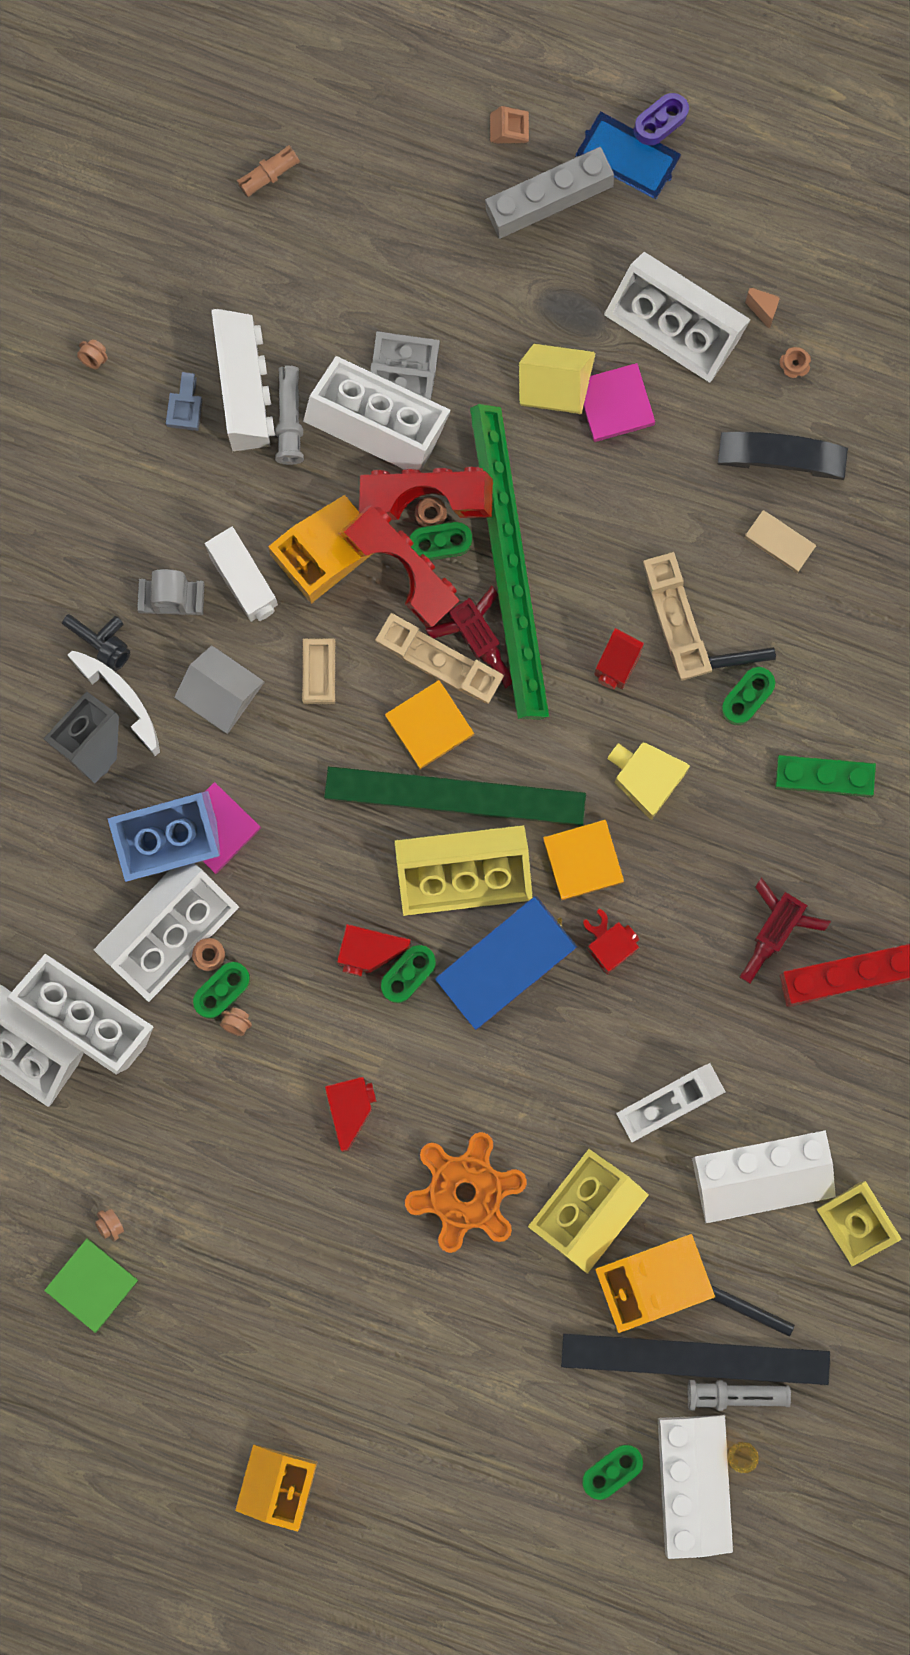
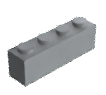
(549, 192)

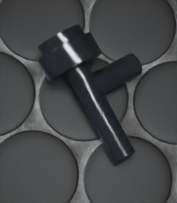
(112, 650)

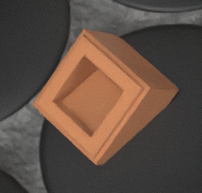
(509, 125)
(763, 305)

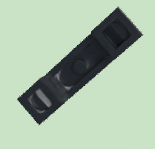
(783, 452)

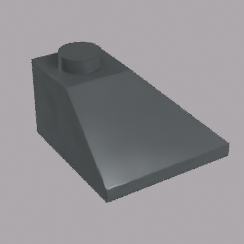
(87, 737)

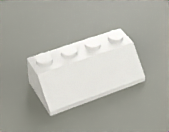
(676, 316)
(241, 380)
(376, 415)
(165, 927)
(81, 1014)
(33, 1054)
(765, 1176)
(695, 1486)

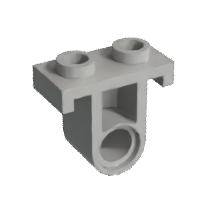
(170, 594)

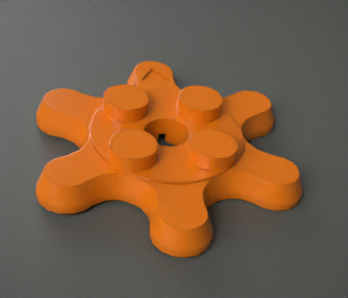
(470, 1168)

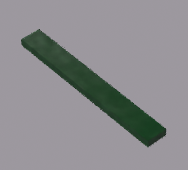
(455, 796)

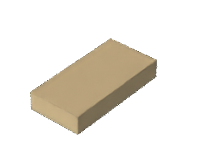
(780, 541)
(318, 671)

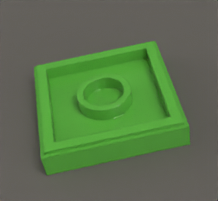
(91, 1285)

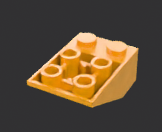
(315, 552)
(655, 1283)

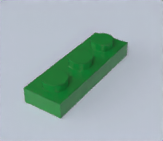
(825, 776)

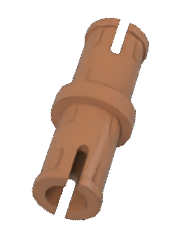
(268, 171)

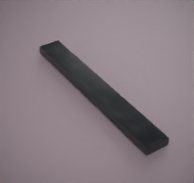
(695, 1359)

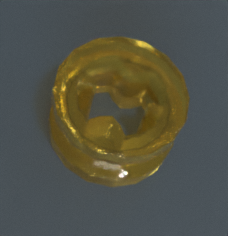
(752, 1452)

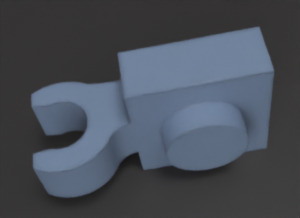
(185, 408)

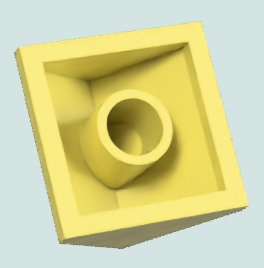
(555, 378)
(859, 1223)

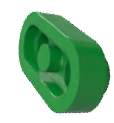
(439, 538)
(747, 697)
(408, 974)
(220, 989)
(614, 1474)

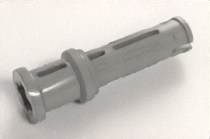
(289, 429)
(722, 1395)

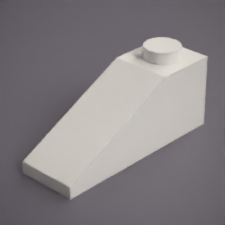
(671, 1102)

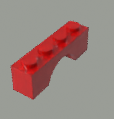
(466, 491)
(428, 594)
(846, 975)

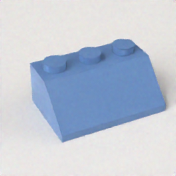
(165, 836)

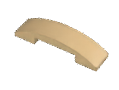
(676, 616)
(438, 659)

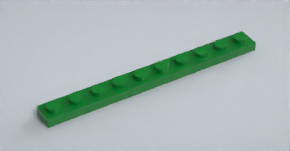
(510, 565)

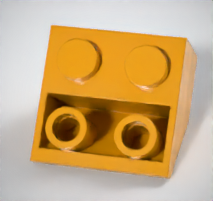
(276, 1487)

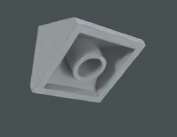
(218, 688)

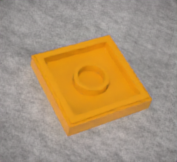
(429, 724)
(583, 860)

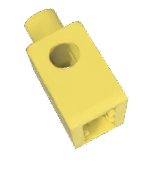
(647, 776)

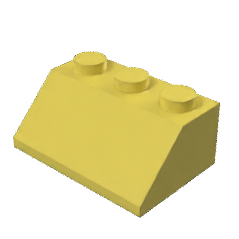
(588, 1210)

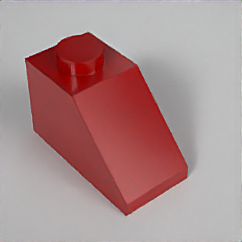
(618, 660)
(368, 950)
(350, 1108)

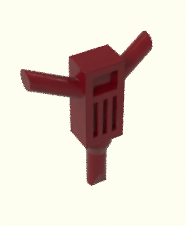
(475, 631)
(784, 917)

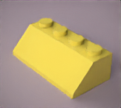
(463, 870)

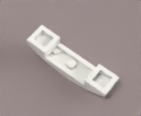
(94, 670)

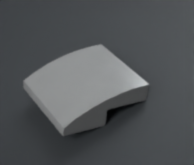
(406, 361)

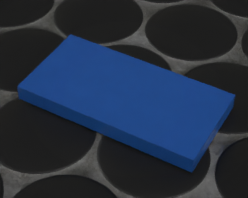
(506, 962)

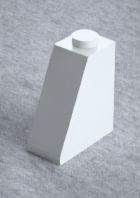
(241, 575)

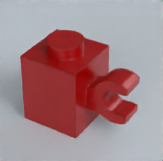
(611, 945)

